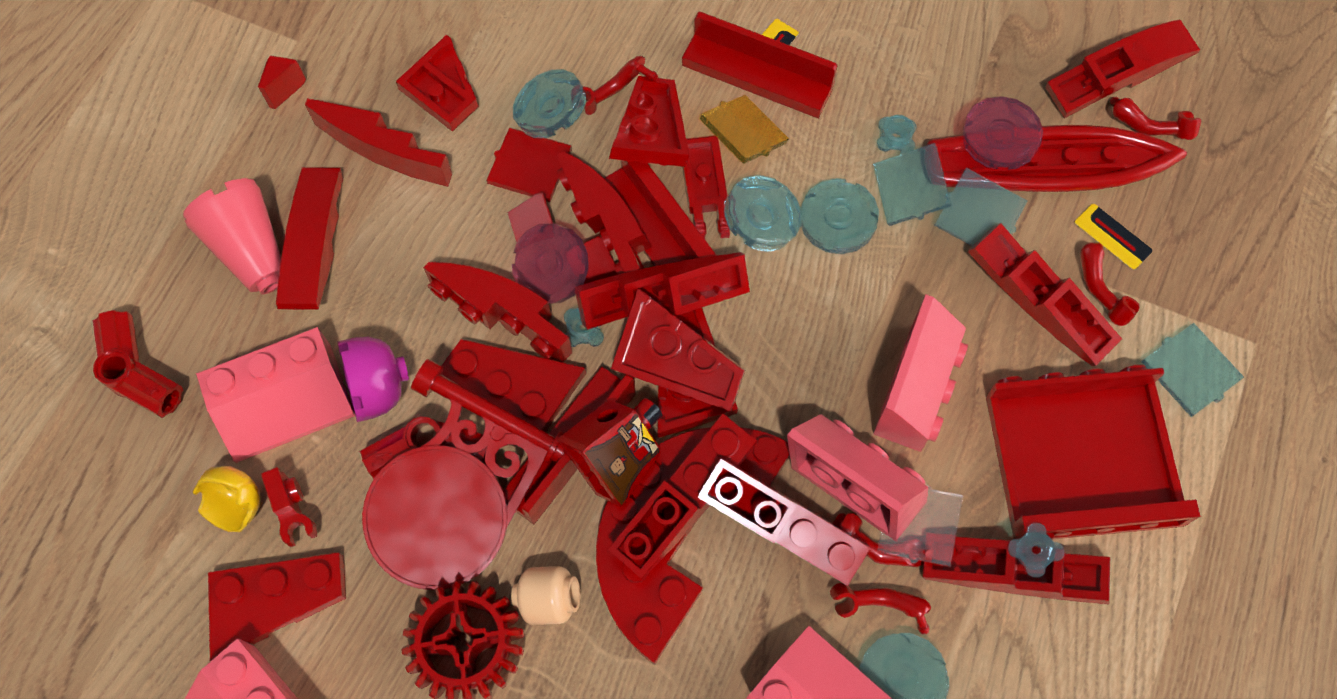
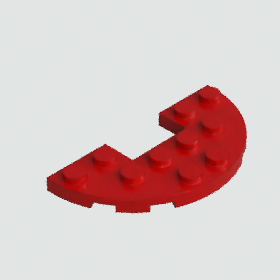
(654, 607)

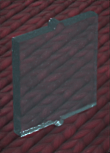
(912, 184)
(978, 207)
(1193, 369)

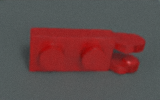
(706, 183)

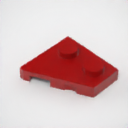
(440, 85)

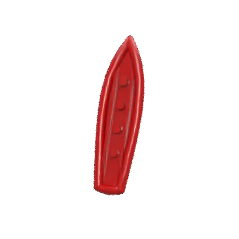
(1070, 160)

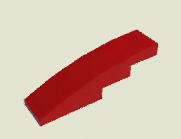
(368, 136)
(308, 239)
(675, 286)
(1050, 301)
(990, 567)

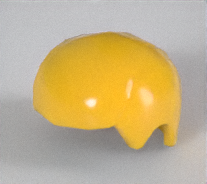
(228, 498)

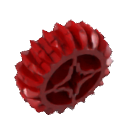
(444, 643)

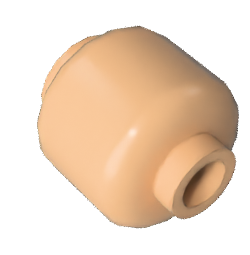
(546, 595)

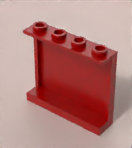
(1087, 454)

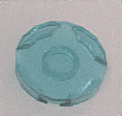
(549, 103)
(763, 213)
(839, 216)
(906, 667)

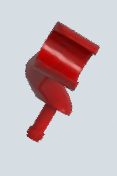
(617, 83)
(1129, 113)
(1119, 311)
(852, 523)
(907, 603)

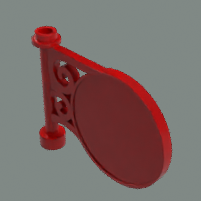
(438, 507)

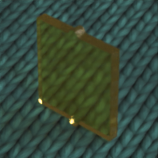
(744, 129)

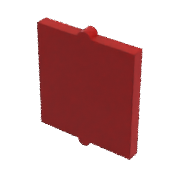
(527, 164)

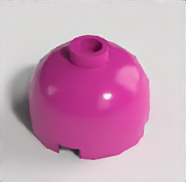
(372, 376)

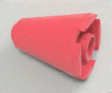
(238, 233)

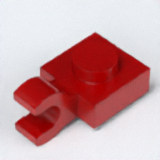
(284, 497)

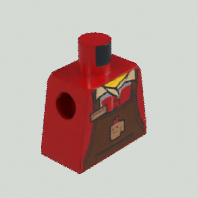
(614, 448)

